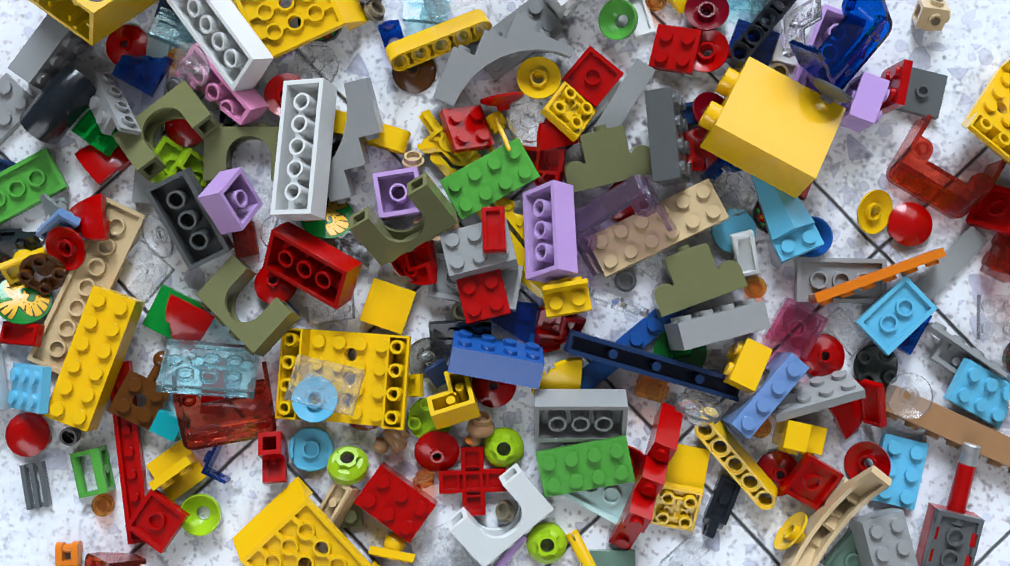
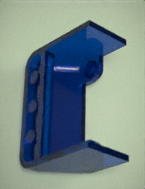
(850, 43)

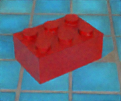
(396, 502)

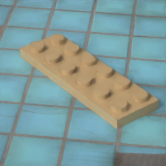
(643, 237)

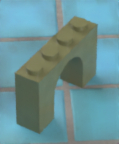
(176, 104)
(223, 141)
(388, 243)
(220, 297)

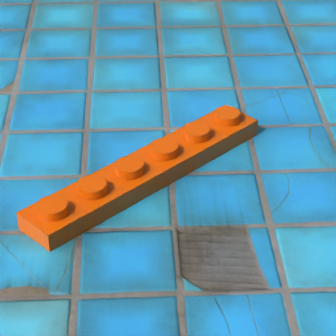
(886, 274)

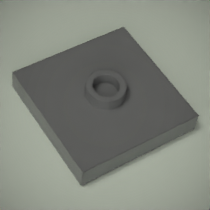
(924, 93)

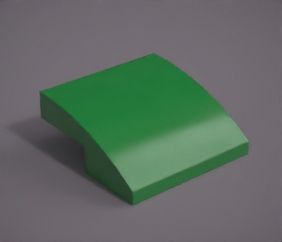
(90, 132)
(155, 317)

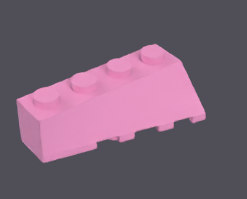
(241, 106)

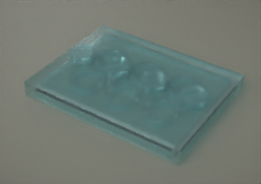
(208, 369)

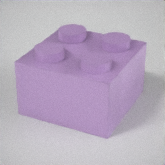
(867, 94)
(392, 193)
(230, 200)

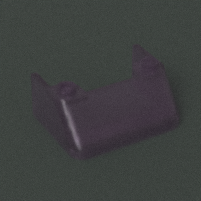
(632, 192)

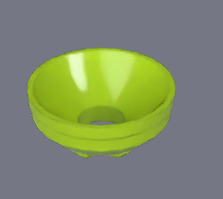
(507, 435)
(348, 472)
(194, 524)
(543, 531)

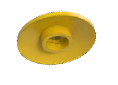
(540, 68)
(874, 211)
(791, 531)

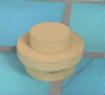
(413, 159)

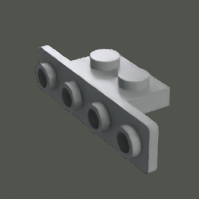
(111, 106)
(952, 350)

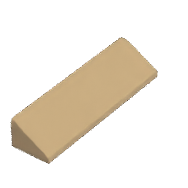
(335, 507)

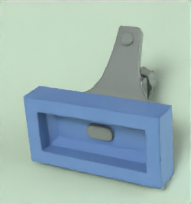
(58, 216)

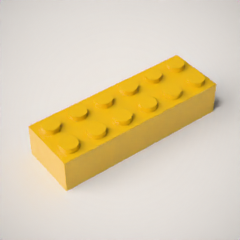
(94, 358)

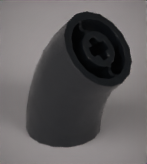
(58, 105)

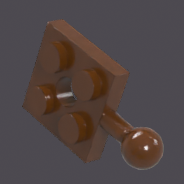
(134, 384)

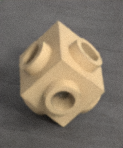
(931, 14)

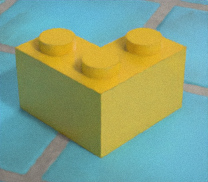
(746, 364)
(454, 405)
(799, 436)

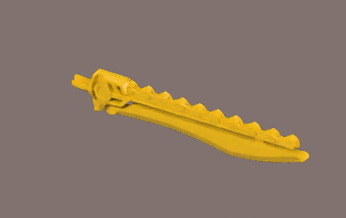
(438, 144)

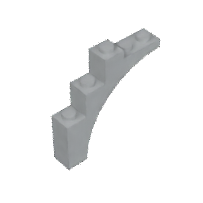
(520, 39)
(361, 122)

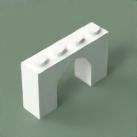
(488, 543)

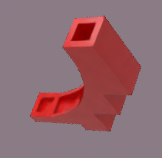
(650, 478)

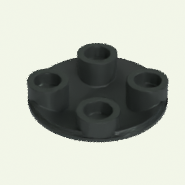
(875, 365)

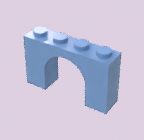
(783, 374)

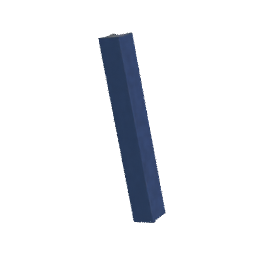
(649, 364)

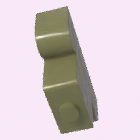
(606, 159)
(694, 279)

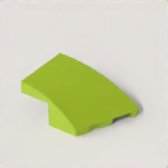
(177, 159)

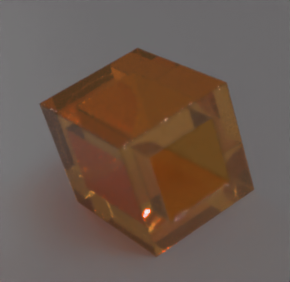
(651, 388)

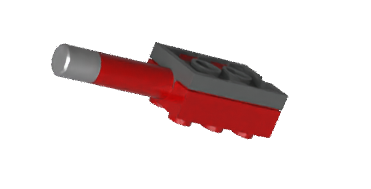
(949, 531)

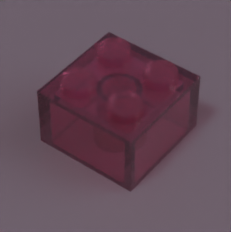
(795, 327)

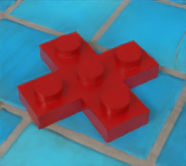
(472, 480)

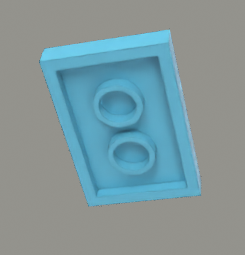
(895, 315)
(30, 387)
(979, 392)
(906, 472)

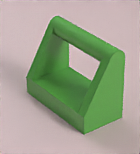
(102, 471)

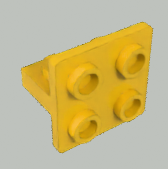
(566, 297)
(175, 471)

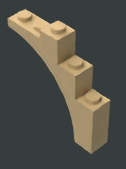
(830, 519)

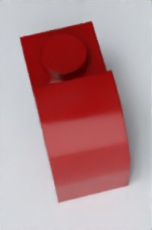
(274, 456)

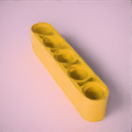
(437, 40)
(392, 139)
(738, 471)

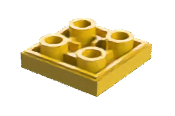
(568, 111)
(388, 306)
(688, 466)
(677, 506)

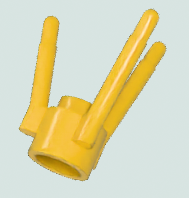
(498, 125)

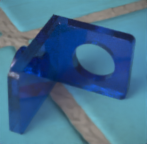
(389, 30)
(209, 461)

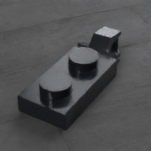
(18, 239)
(445, 329)
(720, 505)

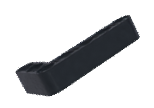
(759, 30)

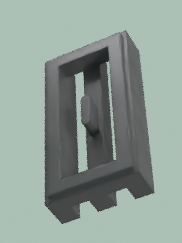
(27, 488)

